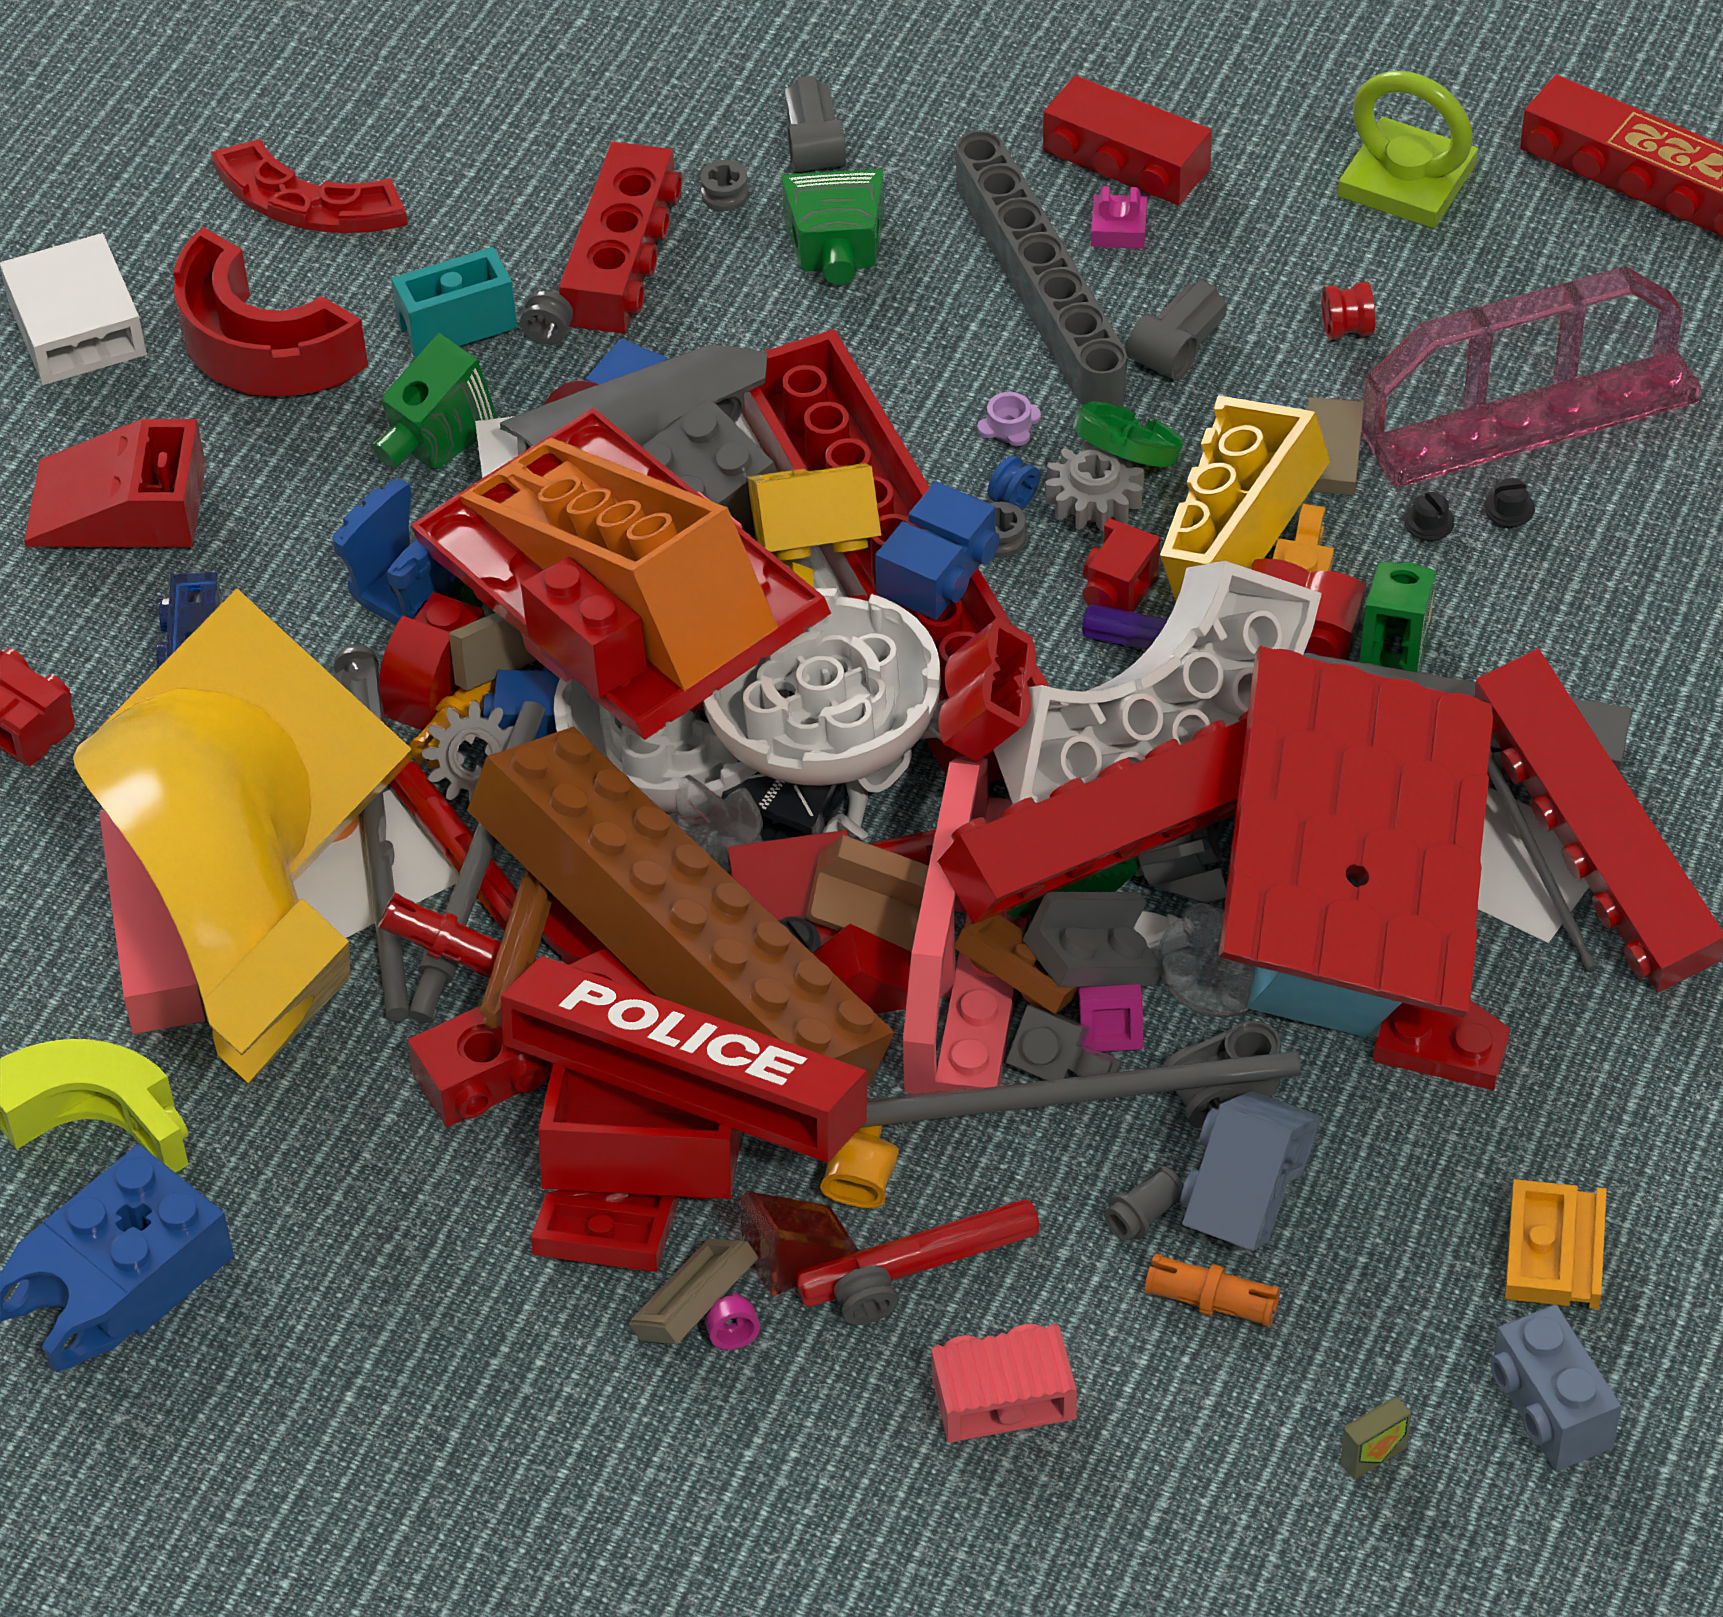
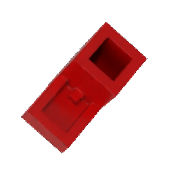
(419, 660)

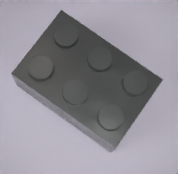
(712, 458)

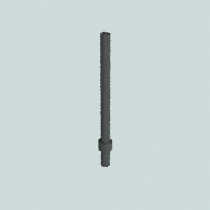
(441, 971)

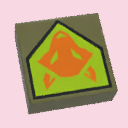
(1375, 1437)

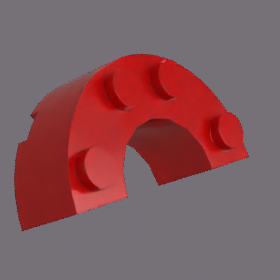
(256, 347)

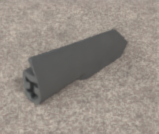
(654, 396)

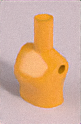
(861, 1170)

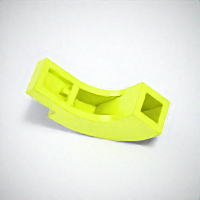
(90, 1081)

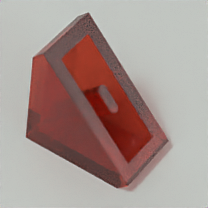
(790, 1237)

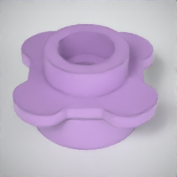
(1009, 418)

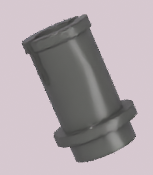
(1133, 1212)

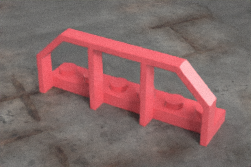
(979, 1002)

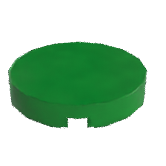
(1121, 434)

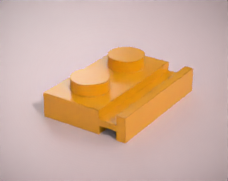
(1555, 1244)

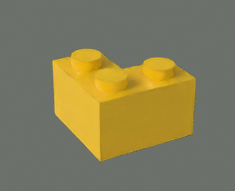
(814, 509)

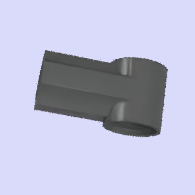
(813, 131)
(1172, 338)

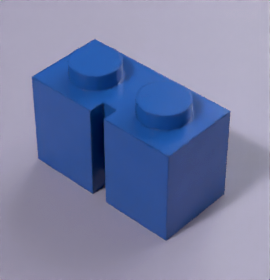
(934, 563)

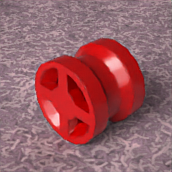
(1348, 310)

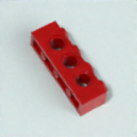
(620, 236)
(469, 1068)

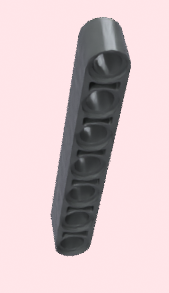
(1040, 269)

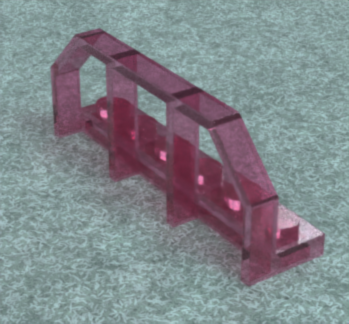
(1537, 416)

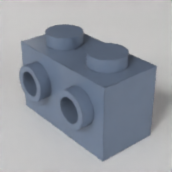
(1555, 1388)

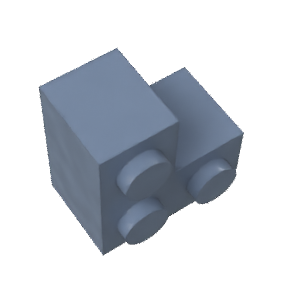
(1248, 1161)

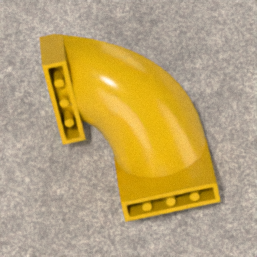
(228, 789)

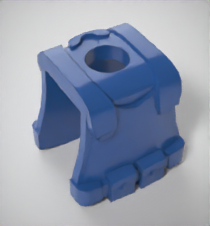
(382, 559)

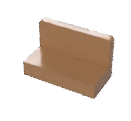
(868, 890)

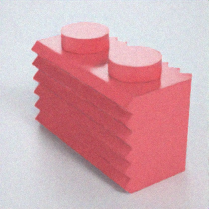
(1003, 1382)

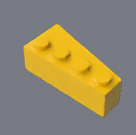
(1247, 485)

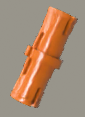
(1212, 1290)

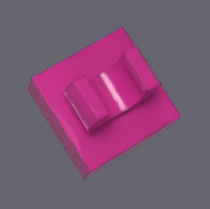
(1119, 219)
(1113, 1017)

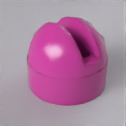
(736, 1334)

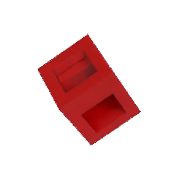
(1122, 568)

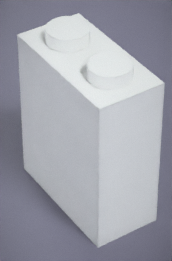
(73, 309)

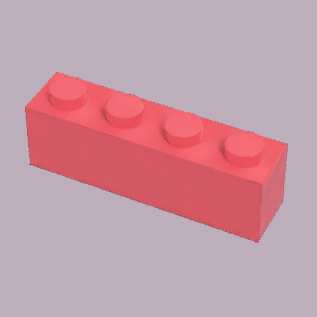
(152, 958)

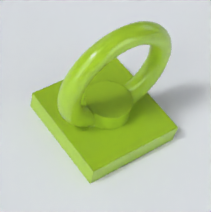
(1404, 166)

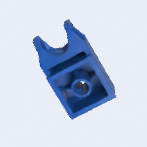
(116, 1257)

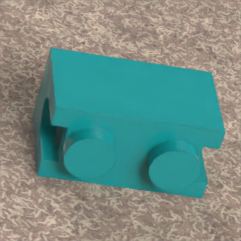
(457, 298)

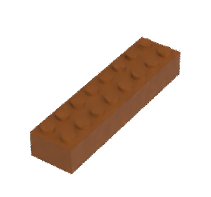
(665, 900)

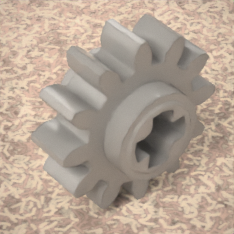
(1093, 486)
(452, 758)

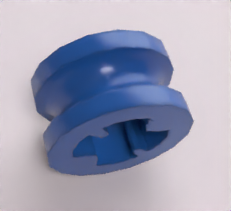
(1014, 482)

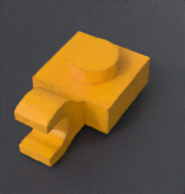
(1307, 548)

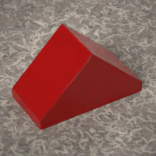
(869, 967)

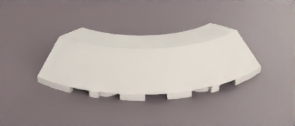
(1184, 681)

